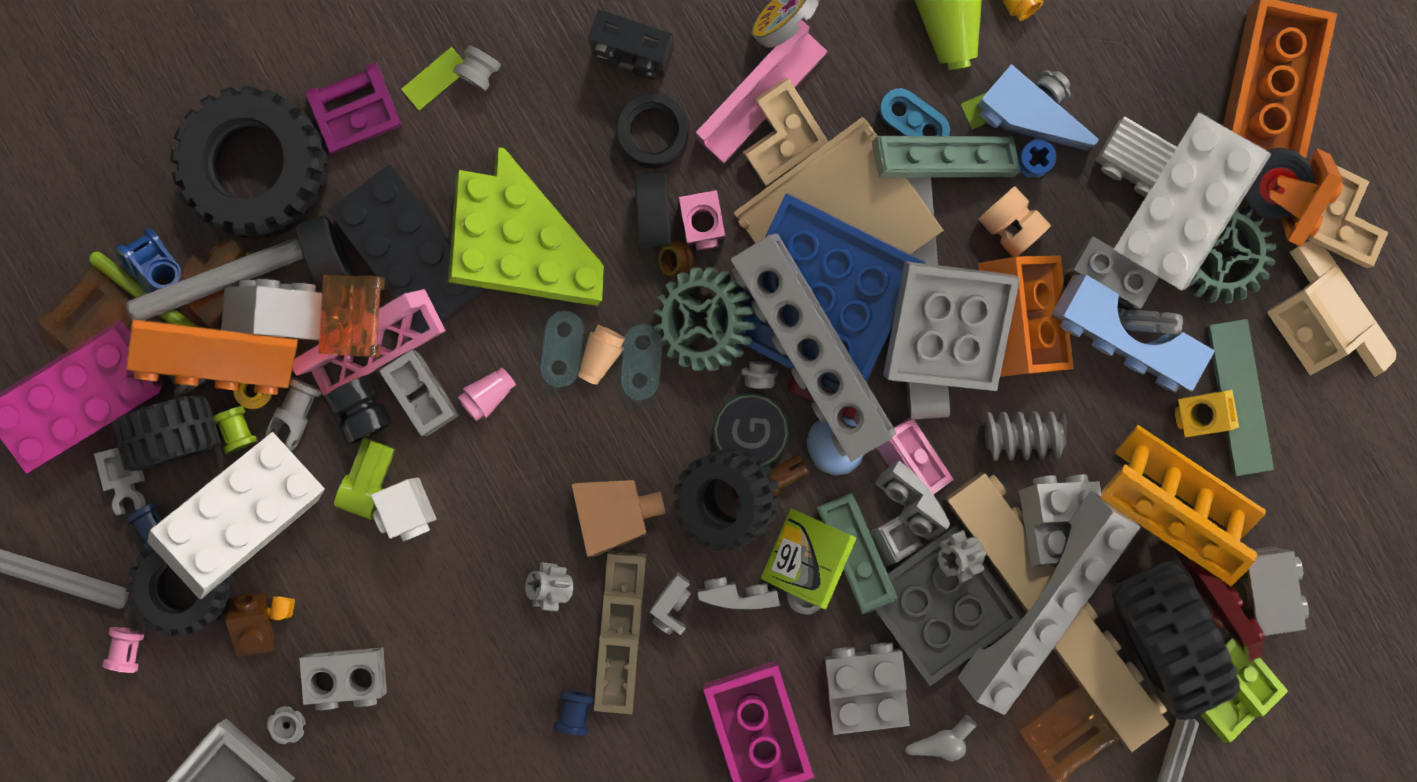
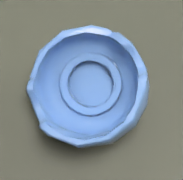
(824, 452)

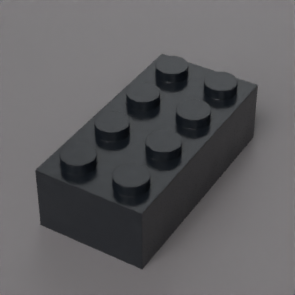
(402, 244)

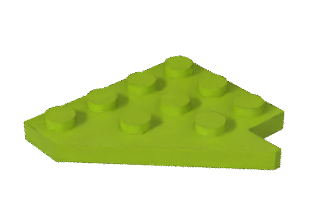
(517, 240)

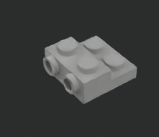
(1046, 514)
(866, 689)

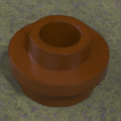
(675, 259)

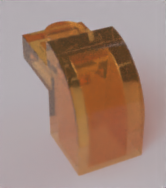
(211, 307)

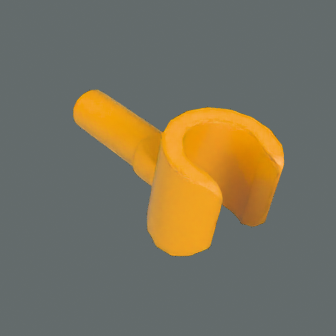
(281, 608)

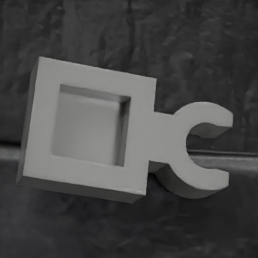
(115, 477)

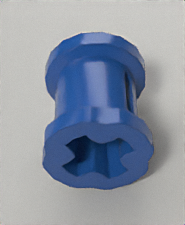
(1046, 162)

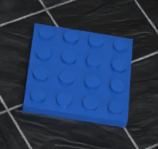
(850, 276)

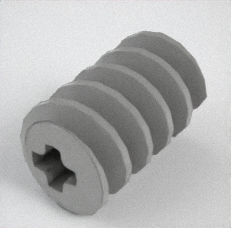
(1025, 435)

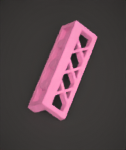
(739, 114)
(390, 314)

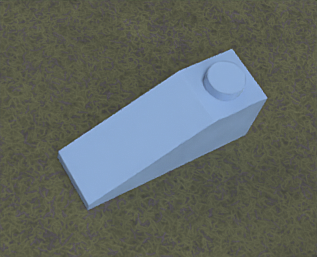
(1027, 110)

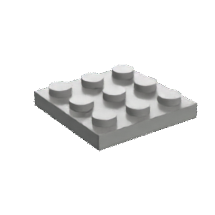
(951, 326)

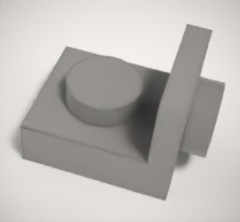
(671, 597)

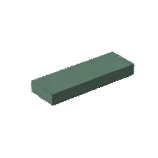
(864, 566)

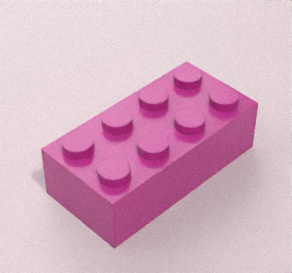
(71, 398)

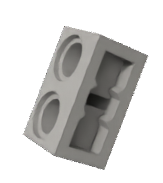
(1114, 271)
(419, 393)
(342, 668)

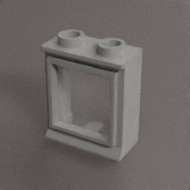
(229, 757)

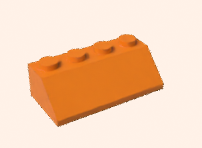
(210, 355)

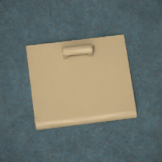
(847, 185)

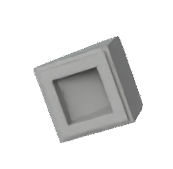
(894, 541)

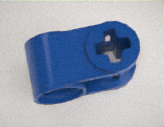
(148, 261)

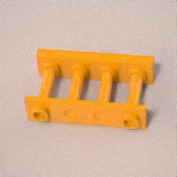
(1174, 521)

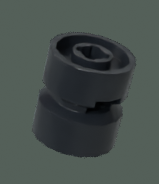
(358, 409)

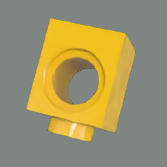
(1223, 410)

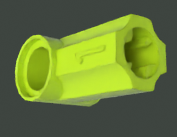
(365, 478)

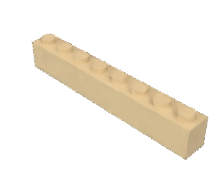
(1083, 647)

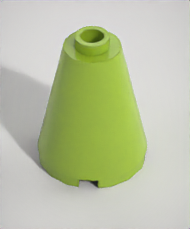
(952, 29)

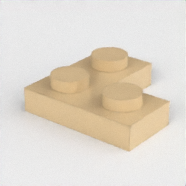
(794, 133)
(1344, 231)

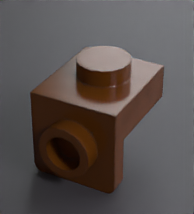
(250, 624)

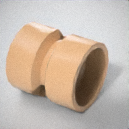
(1007, 209)

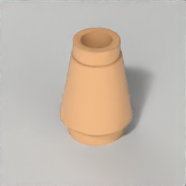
(600, 353)

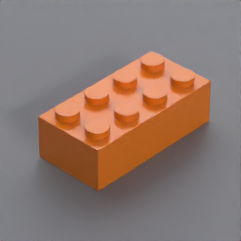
(1279, 74)

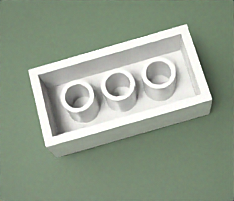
(1192, 201)
(235, 515)

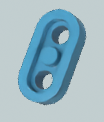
(916, 117)

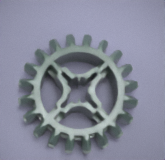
(1254, 257)
(726, 300)

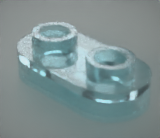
(562, 349)
(641, 362)

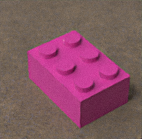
(757, 726)

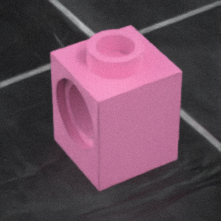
(706, 203)

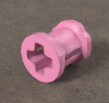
(123, 649)

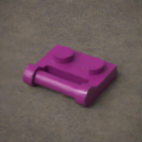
(359, 119)

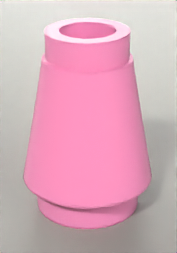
(485, 394)

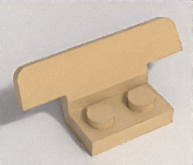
(1329, 317)

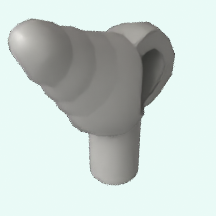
(945, 743)

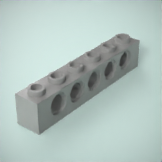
(813, 323)

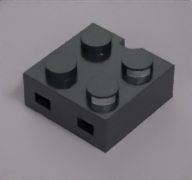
(626, 45)

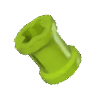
(234, 430)

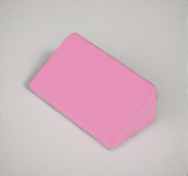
(917, 454)

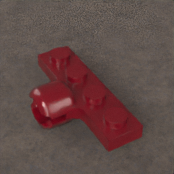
(1225, 608)

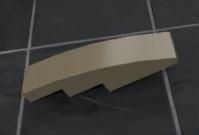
(620, 632)

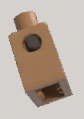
(613, 513)

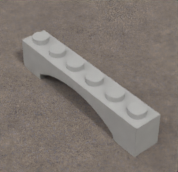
(1093, 546)

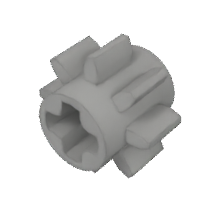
(961, 556)
(549, 587)

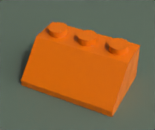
(1034, 335)

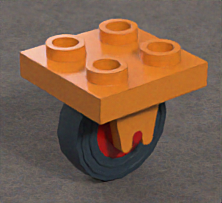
(1296, 191)

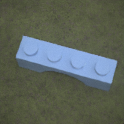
(1093, 310)

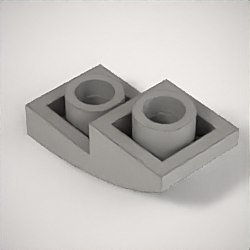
(921, 508)
(725, 595)

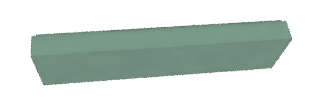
(945, 156)
(1237, 371)

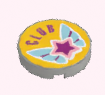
(779, 20)

